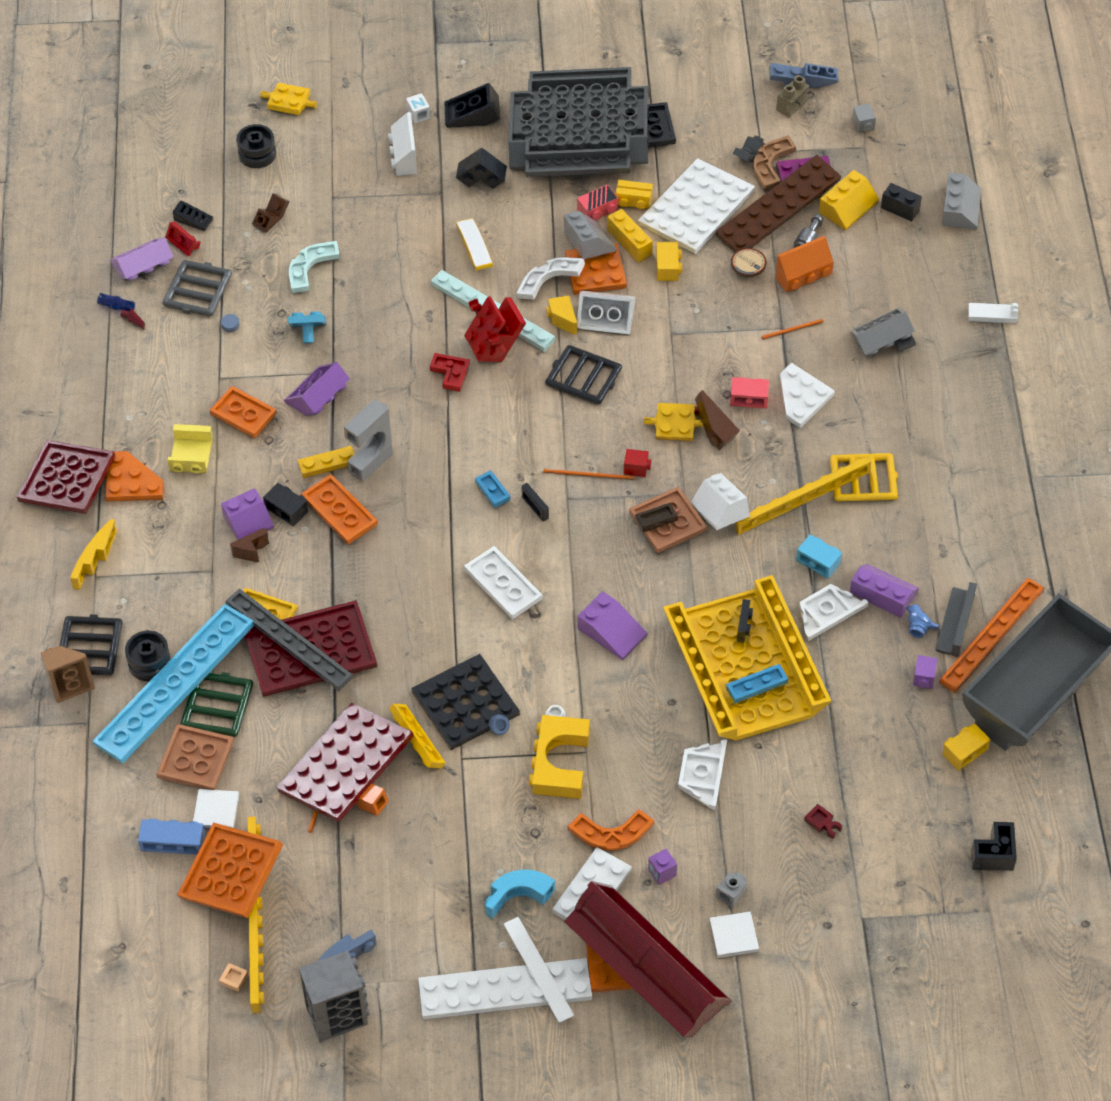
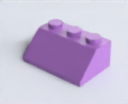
(318, 389)
(882, 589)

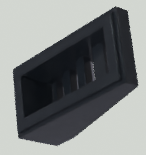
(183, 209)

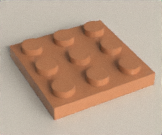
(674, 533)
(195, 757)

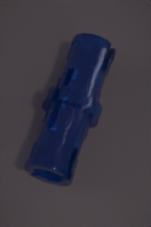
(115, 302)

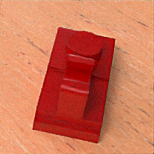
(181, 238)

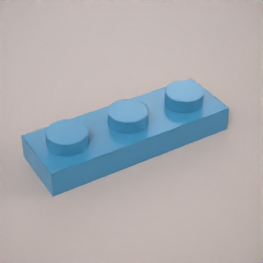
(756, 683)

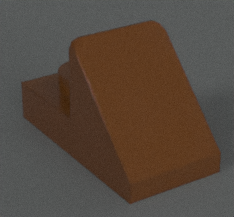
(247, 546)

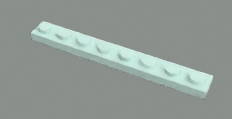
(464, 293)

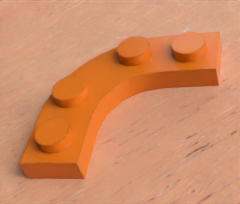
(611, 838)

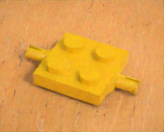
(288, 99)
(674, 421)

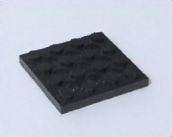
(469, 690)

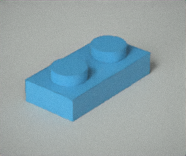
(492, 489)

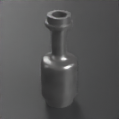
(808, 233)

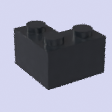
(483, 167)
(998, 852)

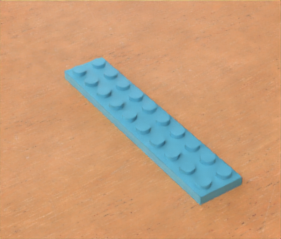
(173, 683)

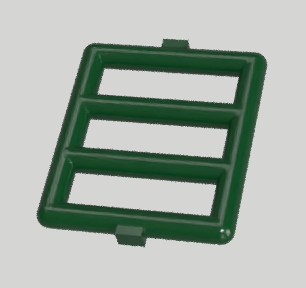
(237, 716)

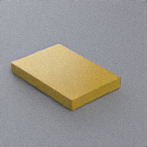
(278, 607)

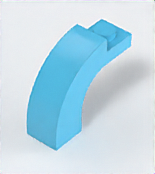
(519, 883)

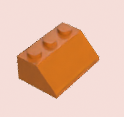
(804, 264)

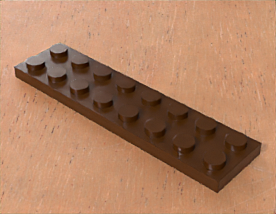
(778, 204)

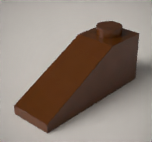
(716, 424)

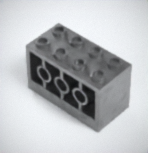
(334, 995)

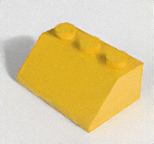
(848, 200)

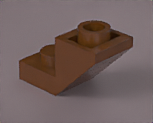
(268, 217)

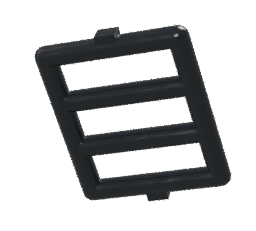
(584, 355)
(113, 638)

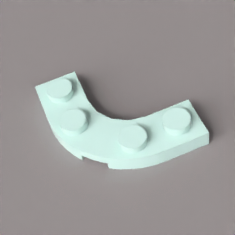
(308, 257)

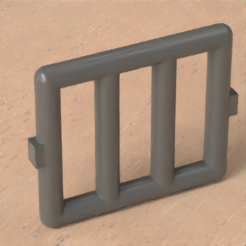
(180, 276)

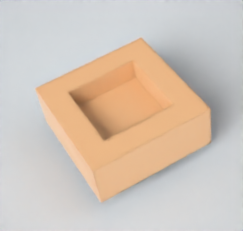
(233, 977)

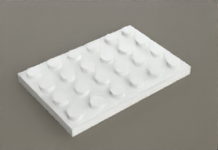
(696, 205)

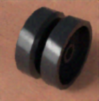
(256, 146)
(146, 654)

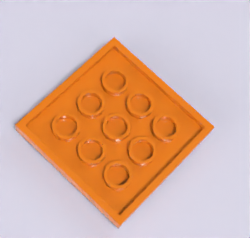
(230, 870)

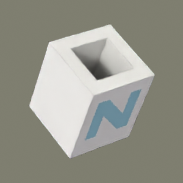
(418, 107)

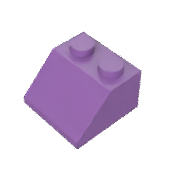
(246, 514)

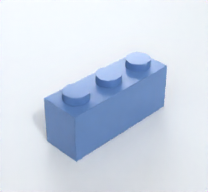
(171, 836)

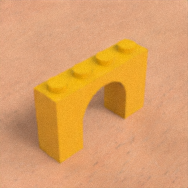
(552, 733)

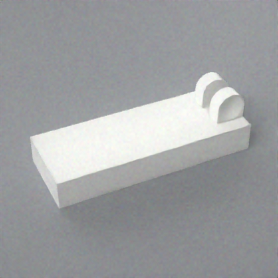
(993, 312)

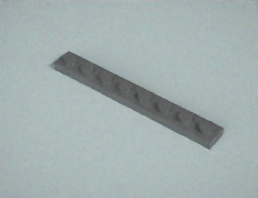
(290, 640)

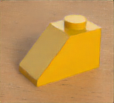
(562, 313)

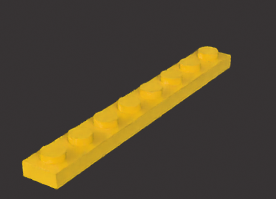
(804, 494)

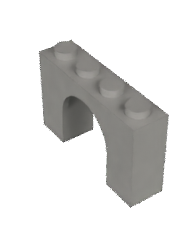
(374, 426)

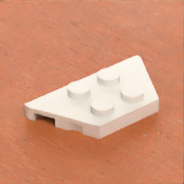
(828, 609)
(702, 772)

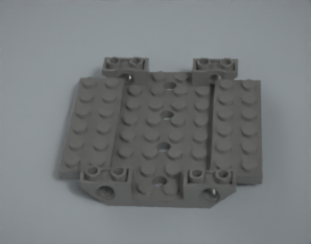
(579, 141)

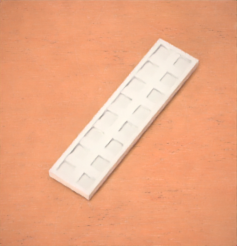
(500, 989)

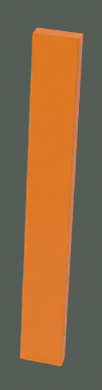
(991, 635)

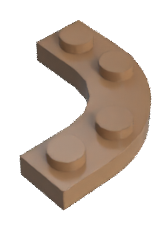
(765, 157)

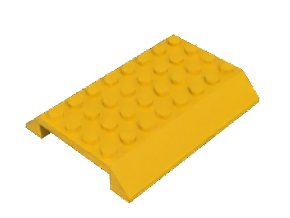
(714, 658)

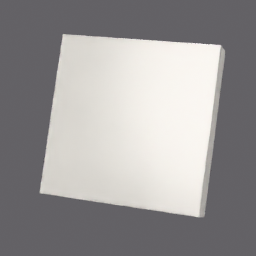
(216, 807)
(734, 934)

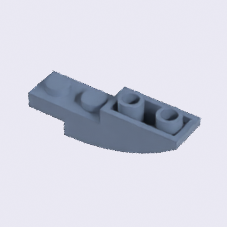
(814, 74)
(356, 947)

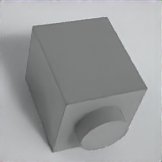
(863, 118)

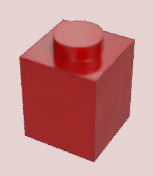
(637, 462)

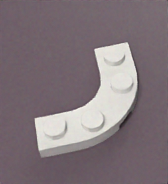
(554, 267)

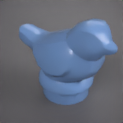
(919, 622)

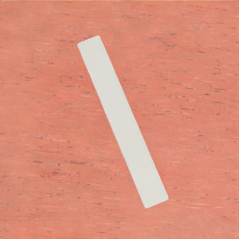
(538, 969)

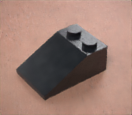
(473, 107)

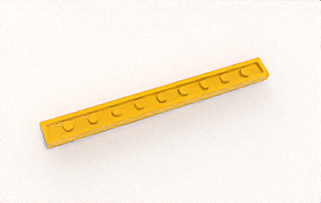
(256, 941)

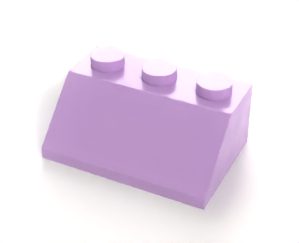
(142, 258)

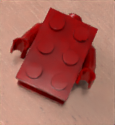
(494, 329)

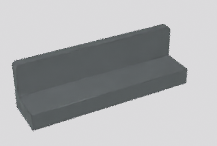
(956, 620)

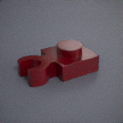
(822, 819)

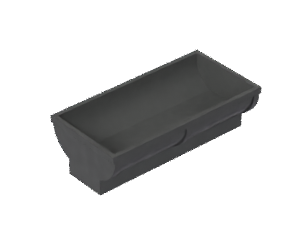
(1037, 672)

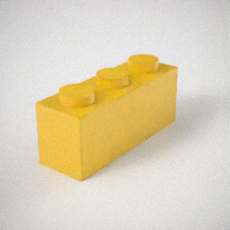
(629, 235)

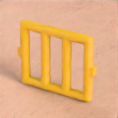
(874, 495)

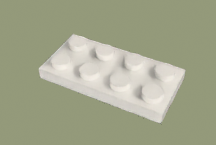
(503, 582)
(599, 868)

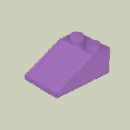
(610, 625)

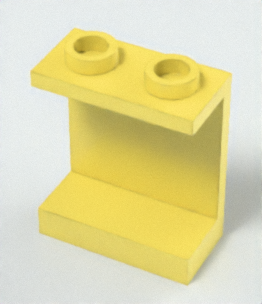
(190, 448)

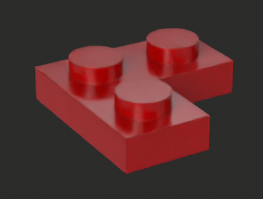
(453, 367)

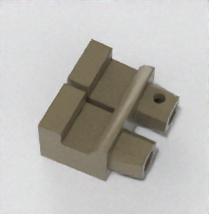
(792, 96)

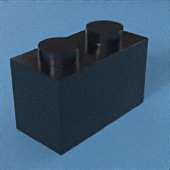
(901, 202)
(286, 504)

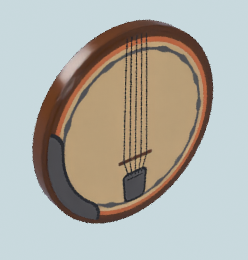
(748, 262)

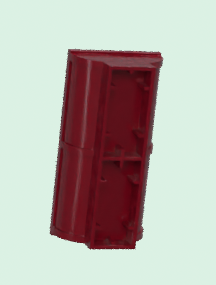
(646, 959)

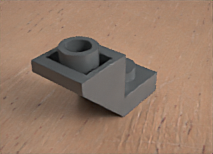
(750, 148)

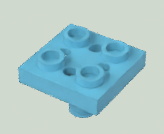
(307, 323)

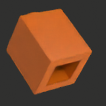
(373, 800)

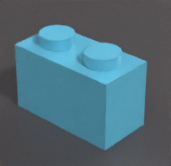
(819, 556)

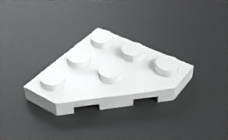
(802, 394)

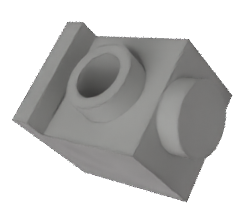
(731, 894)

